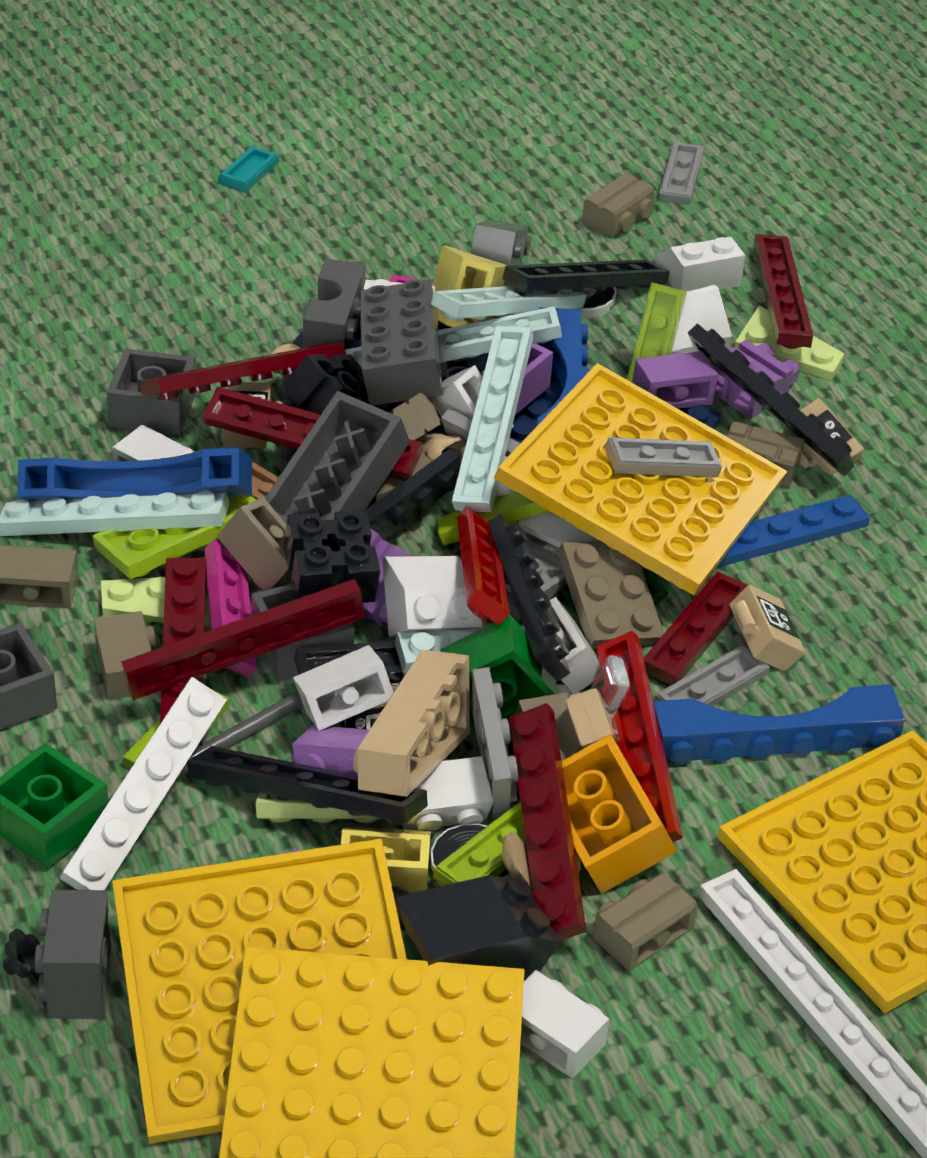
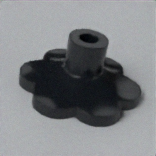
(21, 955)

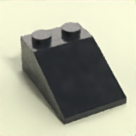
(479, 924)

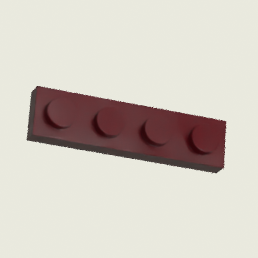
(693, 630)

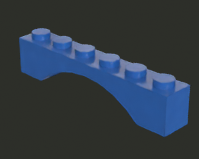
(569, 352)
(190, 473)
(855, 720)

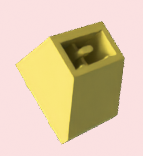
(465, 271)
(404, 852)

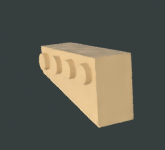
(417, 725)

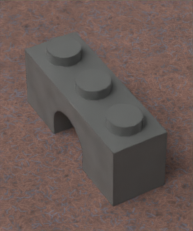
(338, 304)

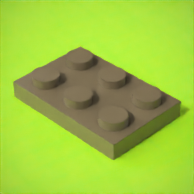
(609, 593)

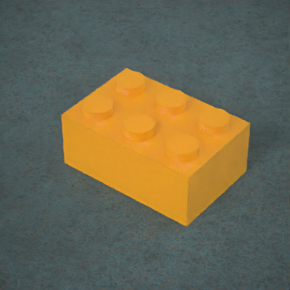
(611, 816)

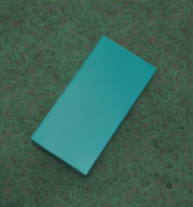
(248, 169)

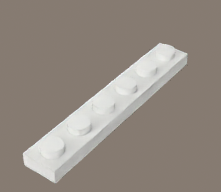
(143, 788)

